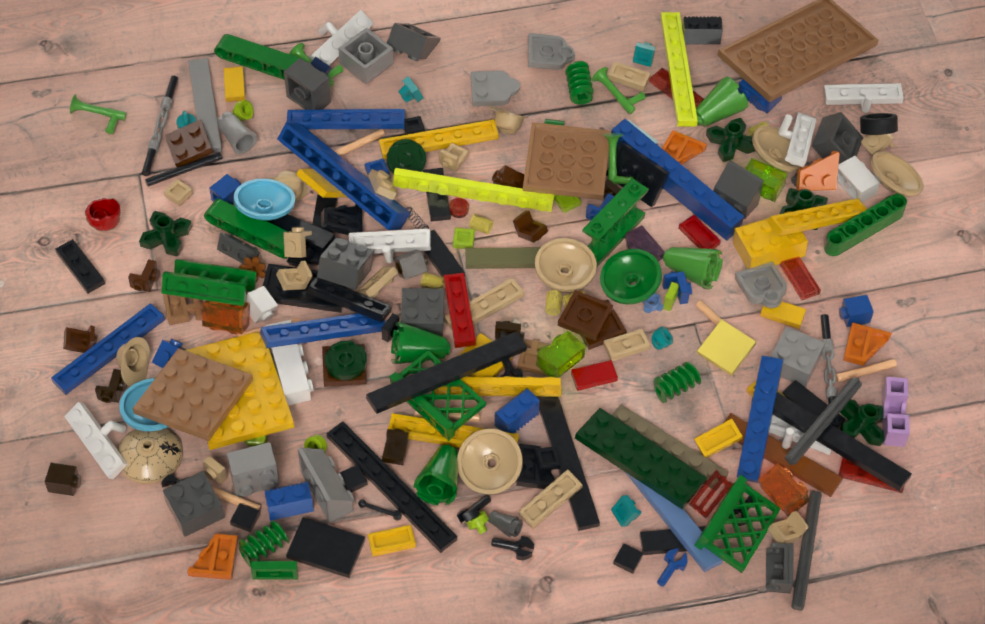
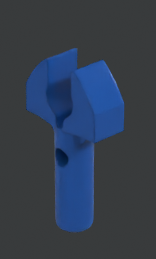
(672, 566)

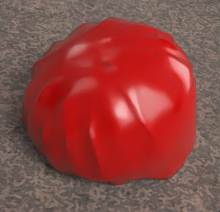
(103, 214)

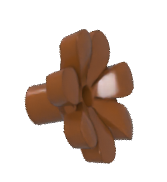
(254, 265)

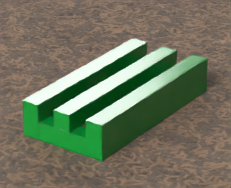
(274, 570)

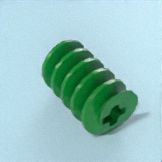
(579, 82)
(676, 380)
(261, 542)

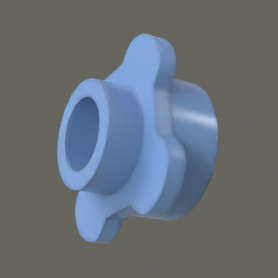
(655, 298)

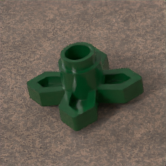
(730, 139)
(802, 200)
(165, 232)
(863, 420)

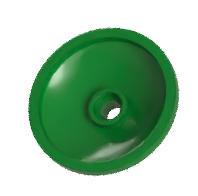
(630, 267)

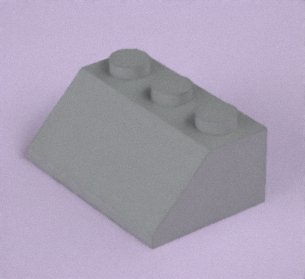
(325, 483)

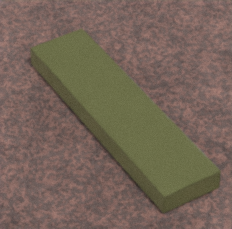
(500, 258)

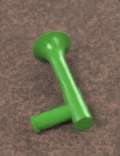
(298, 51)
(627, 104)
(114, 115)
(612, 171)

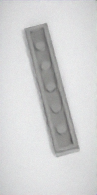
(204, 100)

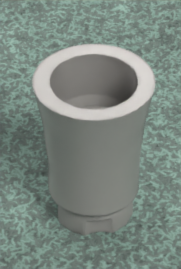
(237, 134)

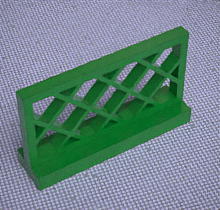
(429, 411)
(721, 516)

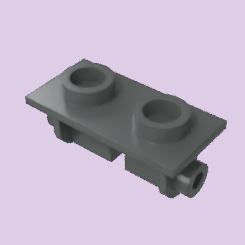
(235, 249)

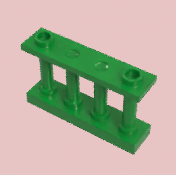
(615, 220)
(209, 282)

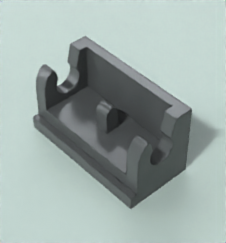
(779, 568)

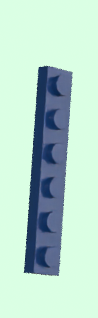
(348, 118)
(319, 330)
(106, 349)
(760, 418)

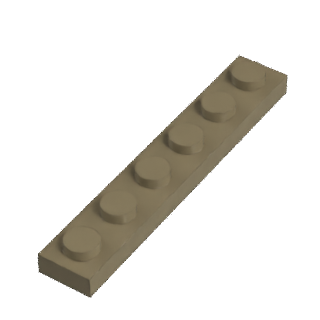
(669, 443)

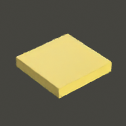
(726, 347)

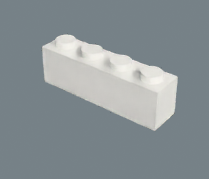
(292, 371)

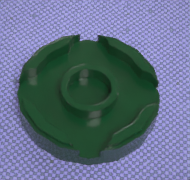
(406, 155)
(345, 360)

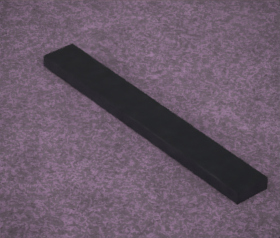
(445, 372)
(559, 436)
(843, 444)
(392, 487)

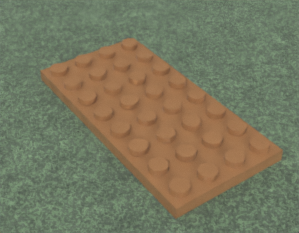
(797, 48)

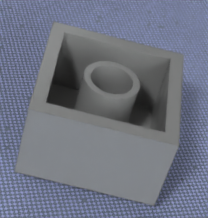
(366, 55)
(799, 355)
(253, 469)

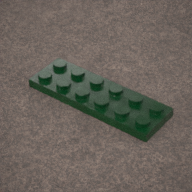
(641, 458)

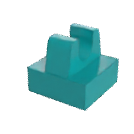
(644, 54)
(410, 91)
(625, 511)

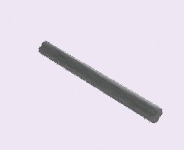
(823, 421)
(806, 551)

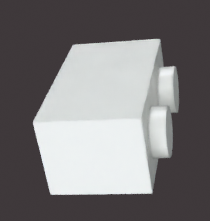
(857, 179)

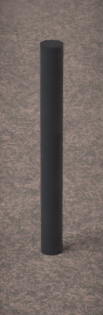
(183, 169)

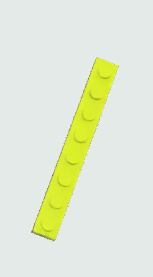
(678, 69)
(472, 190)

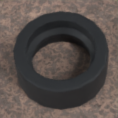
(879, 123)

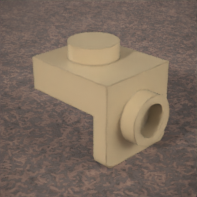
(877, 143)
(453, 157)
(295, 242)
(295, 278)
(788, 530)

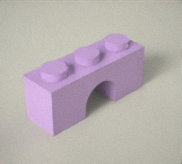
(895, 420)

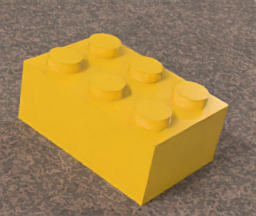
(760, 244)

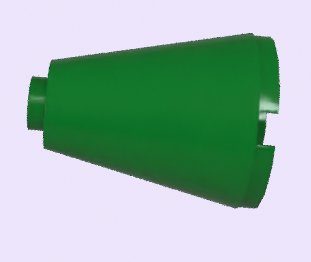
(412, 342)
(439, 477)

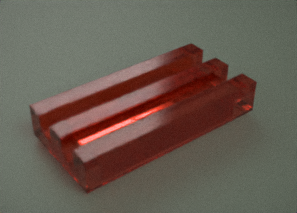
(722, 479)

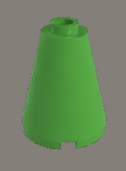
(721, 103)
(698, 264)

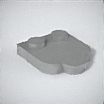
(548, 52)
(492, 88)
(762, 285)

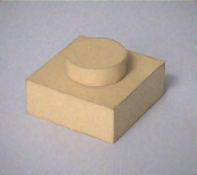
(178, 192)
(214, 470)

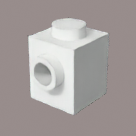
(261, 304)

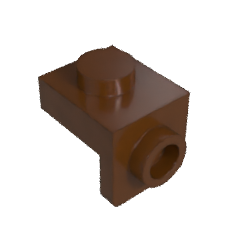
(508, 177)
(528, 228)
(146, 280)
(79, 340)

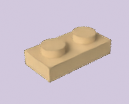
(629, 76)
(382, 184)
(377, 281)
(626, 345)

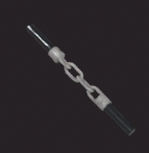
(153, 145)
(831, 391)

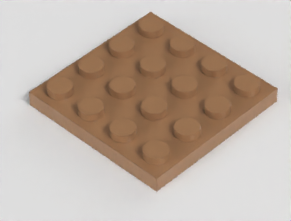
(566, 161)
(193, 394)

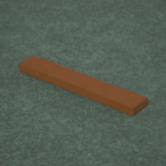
(805, 469)

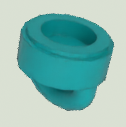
(185, 119)
(663, 337)

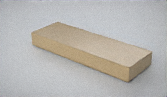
(550, 499)

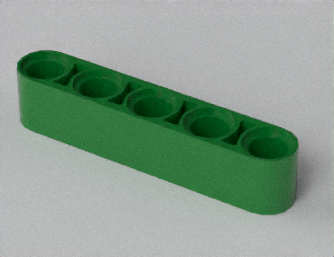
(254, 56)
(865, 225)
(251, 230)

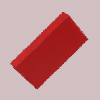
(699, 233)
(594, 375)

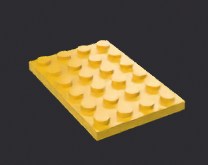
(263, 404)

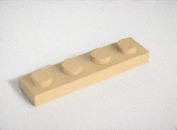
(492, 301)

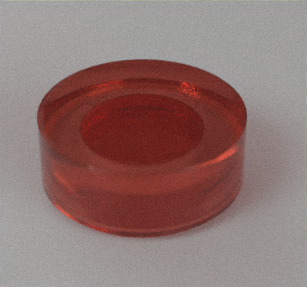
(459, 207)

